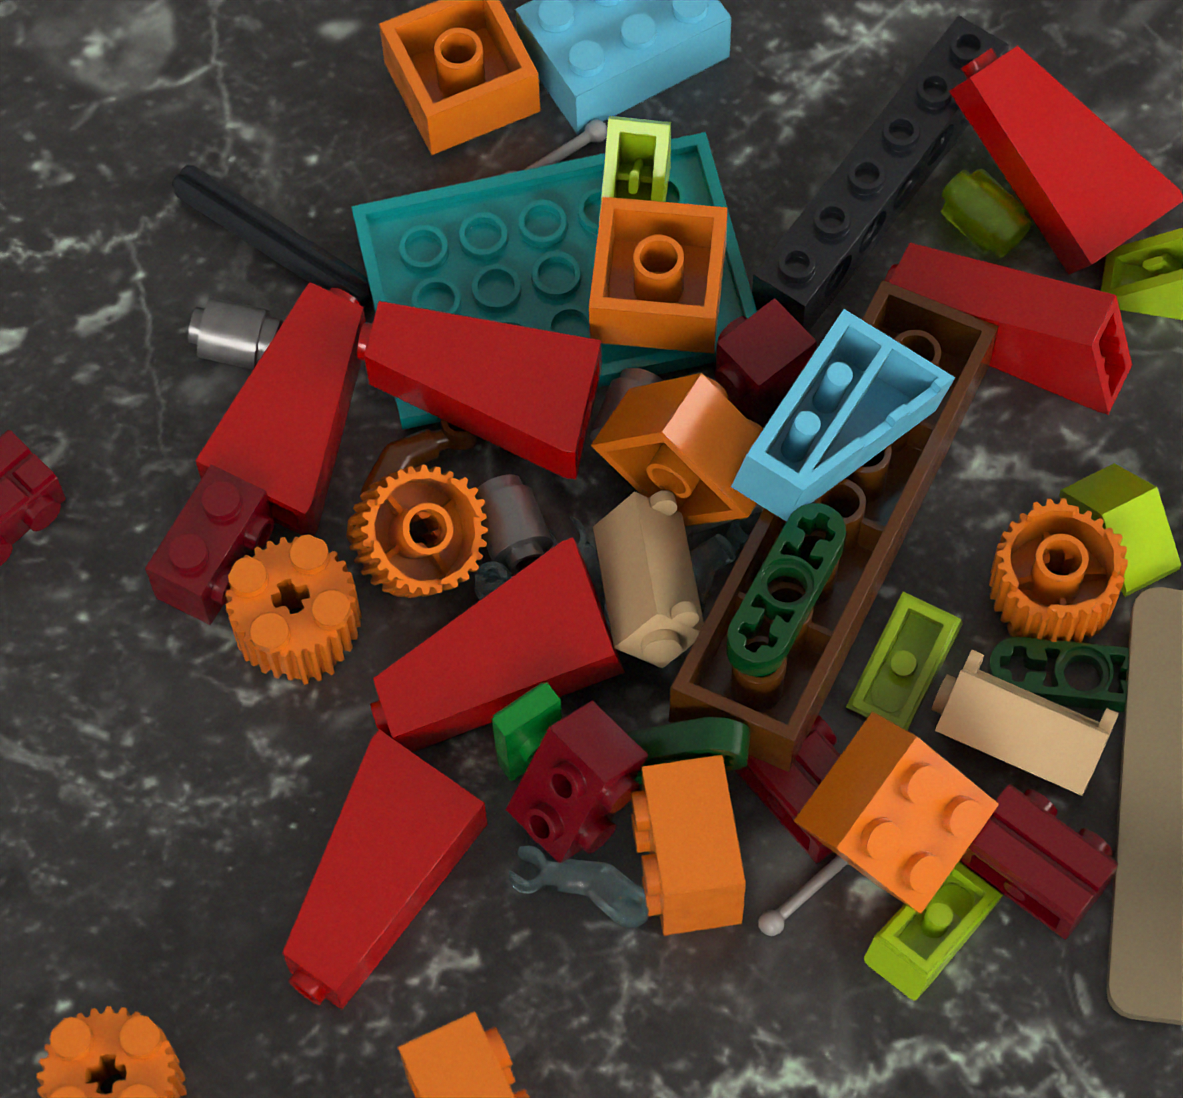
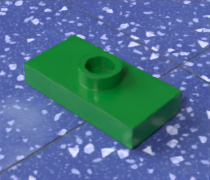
(522, 727)

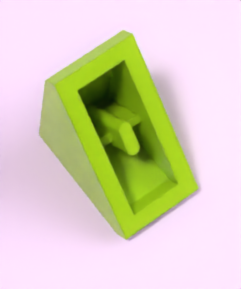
(637, 159)
(1148, 275)
(1137, 513)

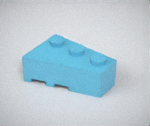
(838, 415)

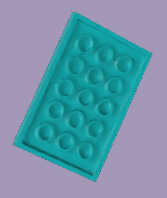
(526, 251)

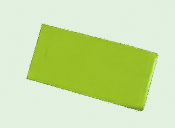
(905, 661)
(919, 946)

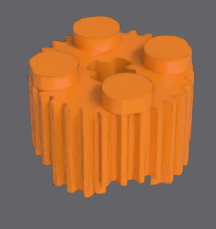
(383, 538)
(287, 579)
(1052, 604)
(106, 1044)

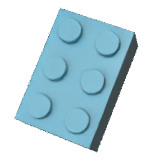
(619, 52)

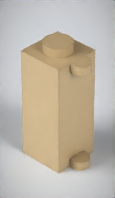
(648, 578)
(1021, 726)

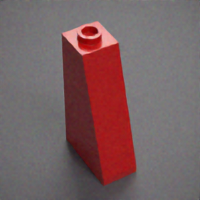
(1061, 158)
(1047, 329)
(489, 377)
(294, 409)
(523, 633)
(381, 866)

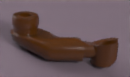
(418, 449)

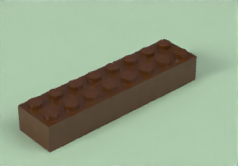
(877, 511)

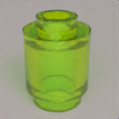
(985, 212)

